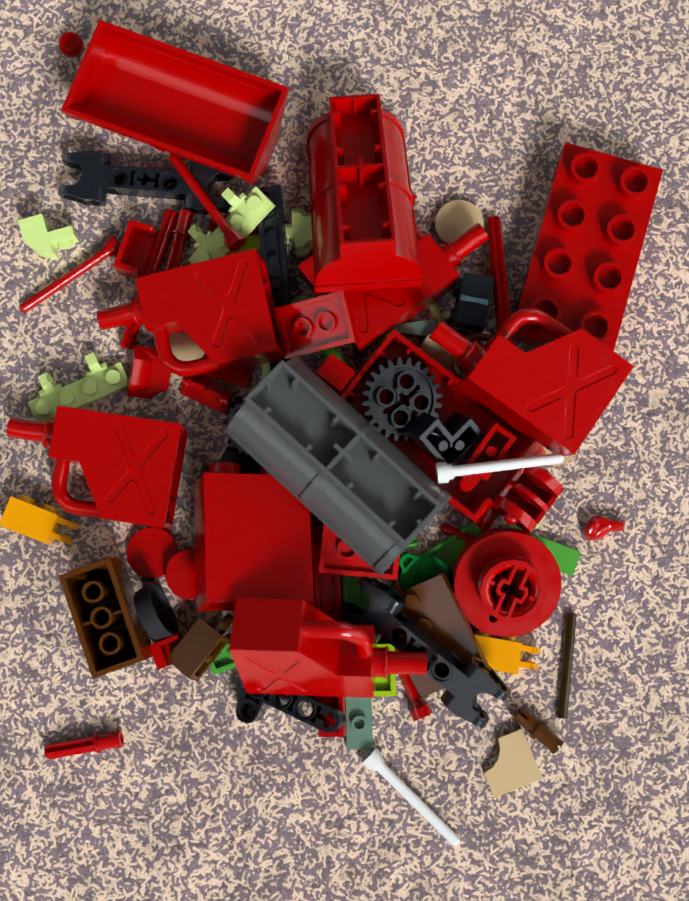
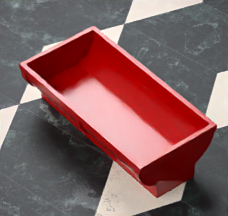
(178, 102)
(361, 199)

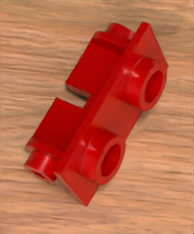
(207, 392)

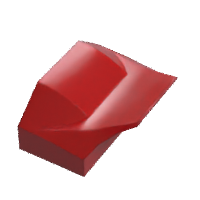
(146, 374)

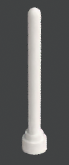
(447, 472)
(376, 763)

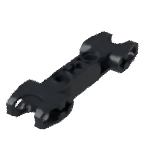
(101, 179)
(461, 682)

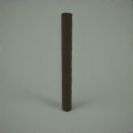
(566, 669)

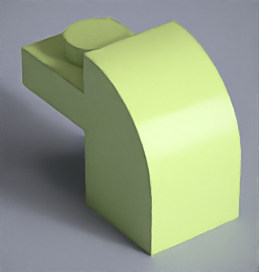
(42, 240)

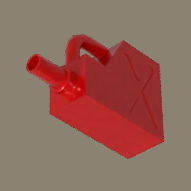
(217, 302)
(382, 310)
(547, 392)
(126, 460)
(302, 651)

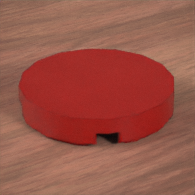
(150, 552)
(181, 574)

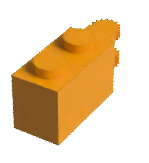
(35, 521)
(505, 652)

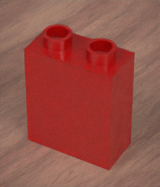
(249, 539)

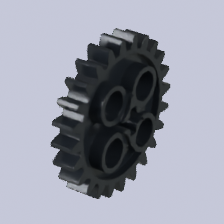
(389, 379)

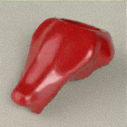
(600, 526)

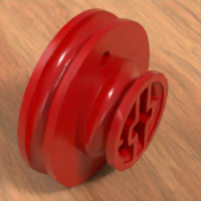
(497, 559)

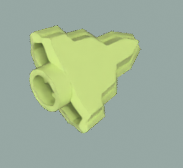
(300, 232)

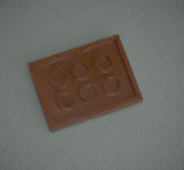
(438, 612)

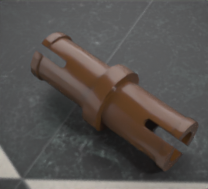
(537, 730)

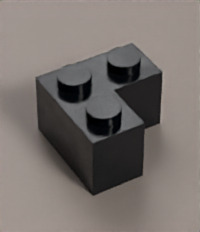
(445, 441)

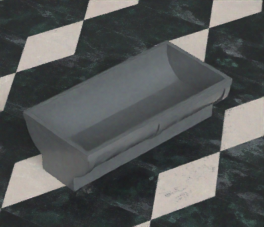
(336, 463)

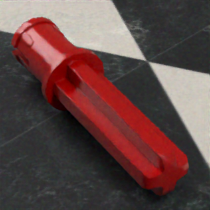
(179, 238)
(84, 745)

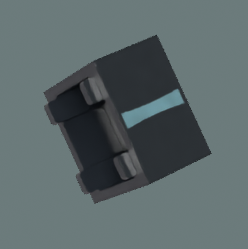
(471, 303)

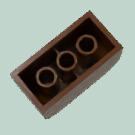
(105, 616)

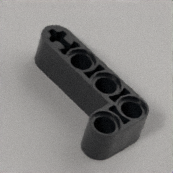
(292, 708)

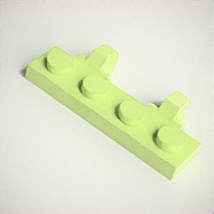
(244, 217)
(97, 385)

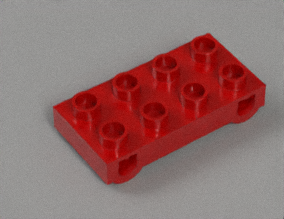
(588, 244)

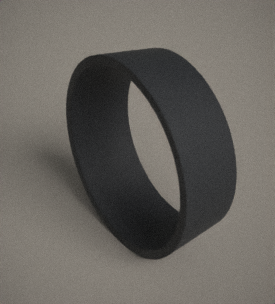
(155, 611)

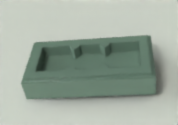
(359, 723)

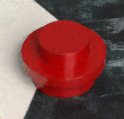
(71, 44)

